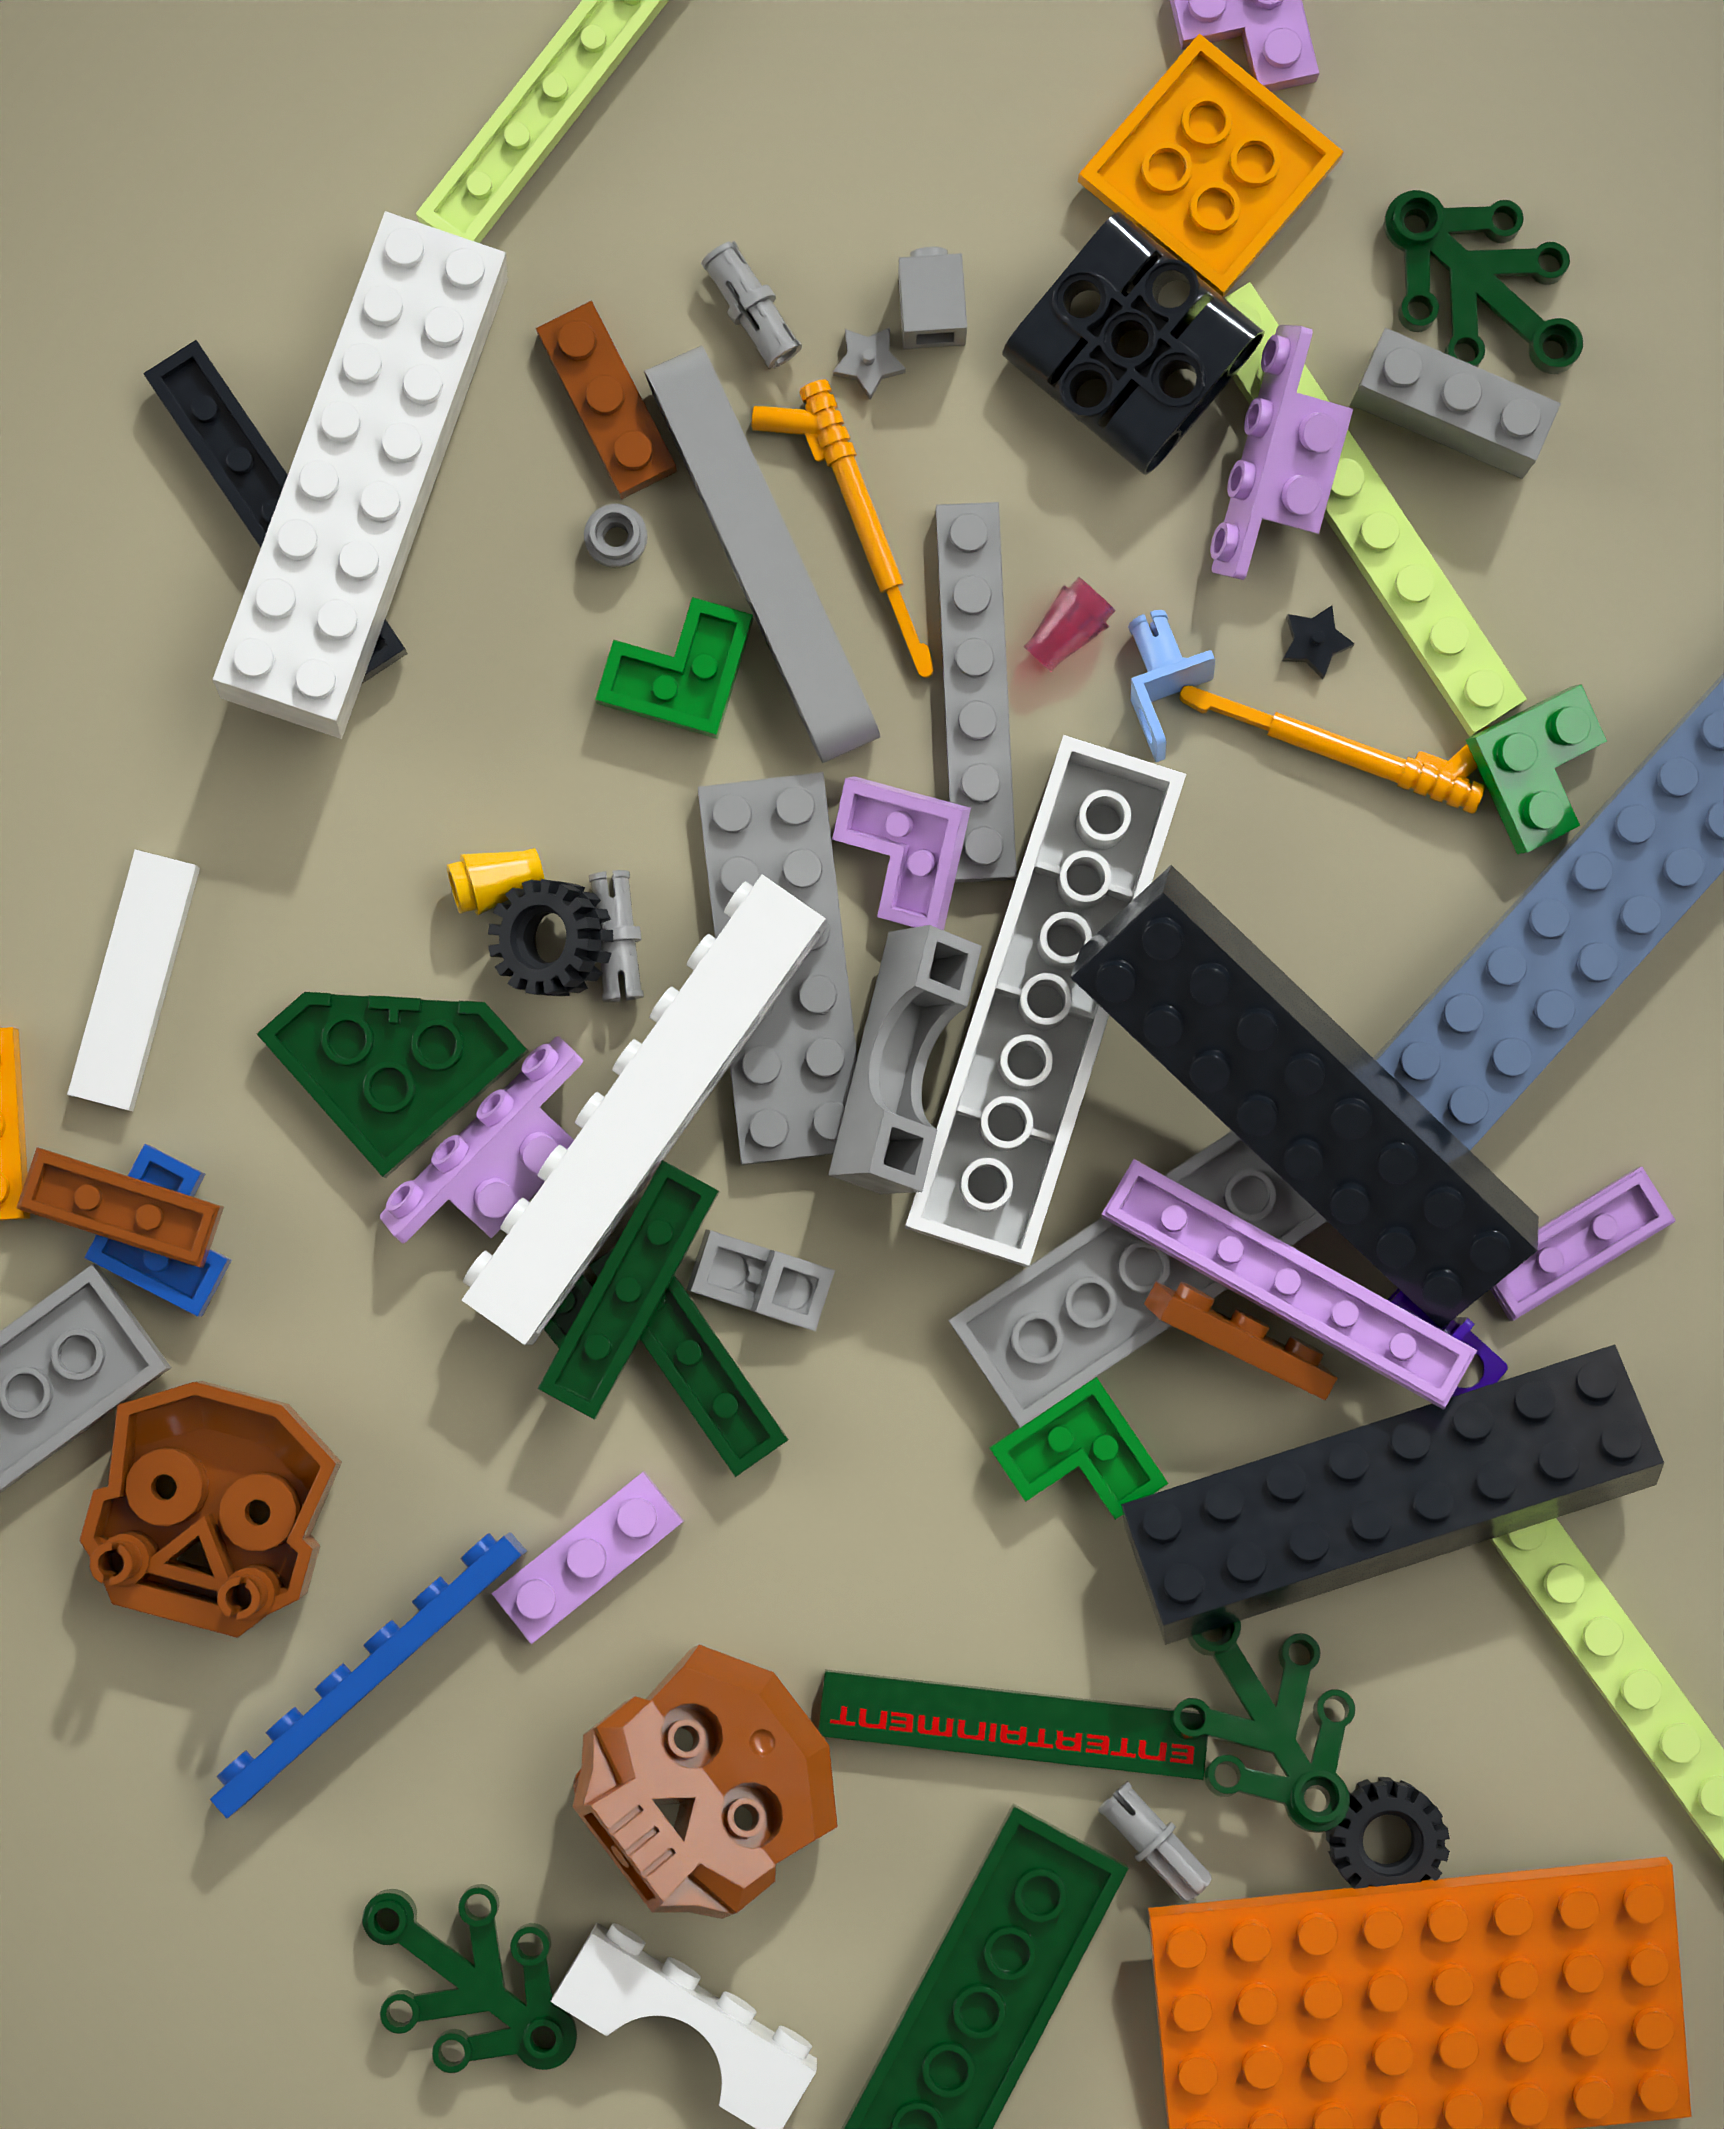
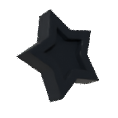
(1315, 640)

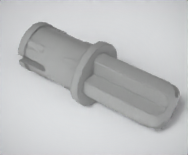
(1156, 1843)

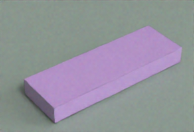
(1584, 1241)

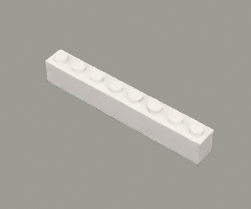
(644, 1110)

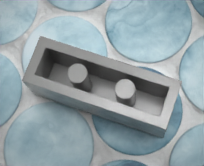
(1455, 403)

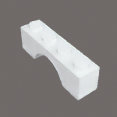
(619, 1983)

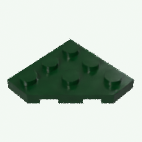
(391, 1064)

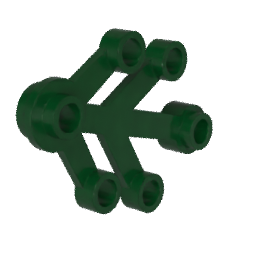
(1475, 275)
(1274, 1731)
(478, 1985)

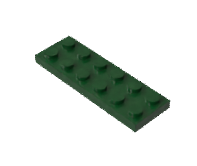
(991, 1981)

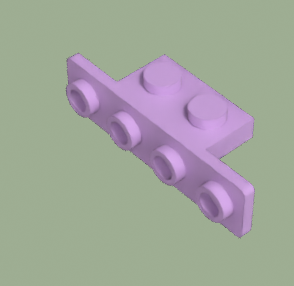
(1286, 456)
(495, 1155)

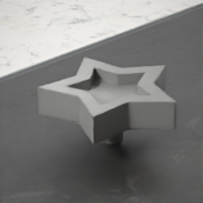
(868, 360)

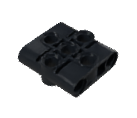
(1198, 336)

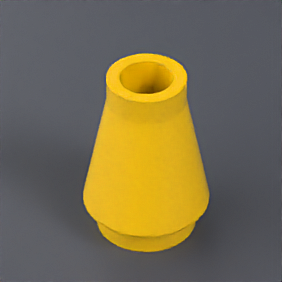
(485, 878)

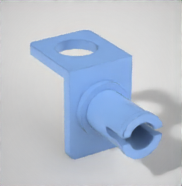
(1165, 676)

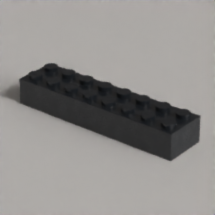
(1306, 1097)
(1391, 1494)

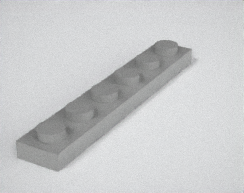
(976, 686)

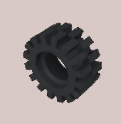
(519, 931)
(1395, 1799)

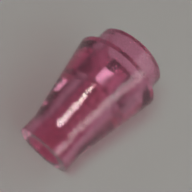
(1069, 624)

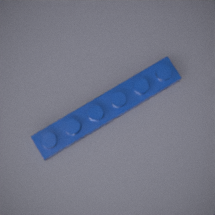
(345, 1688)

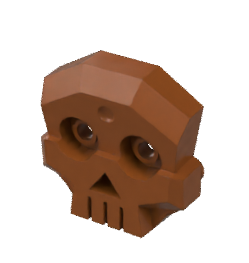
(223, 1456)
(746, 1752)

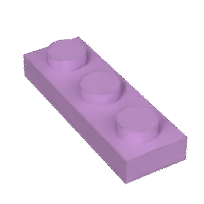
(587, 1557)

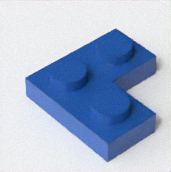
(163, 1276)

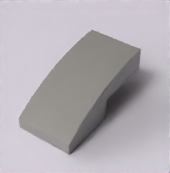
(760, 1280)

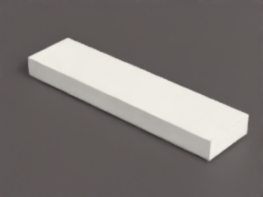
(133, 980)

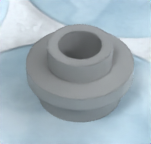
(610, 517)

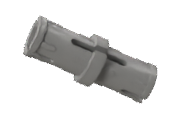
(751, 304)
(625, 935)

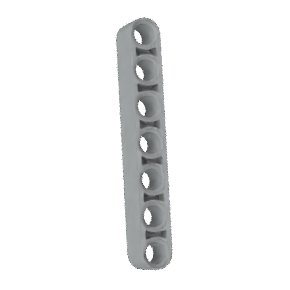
(762, 554)

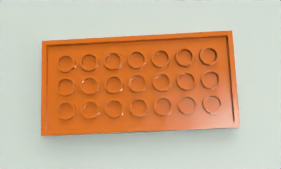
(1427, 2004)

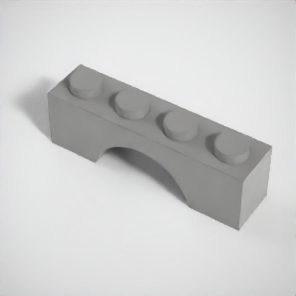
(917, 992)

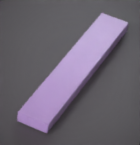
(1289, 1284)

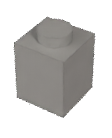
(932, 299)

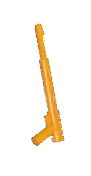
(829, 442)
(1424, 774)

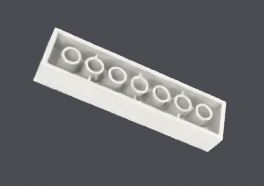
(362, 476)
(1032, 1023)

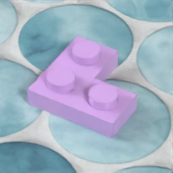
(1271, 30)
(922, 842)

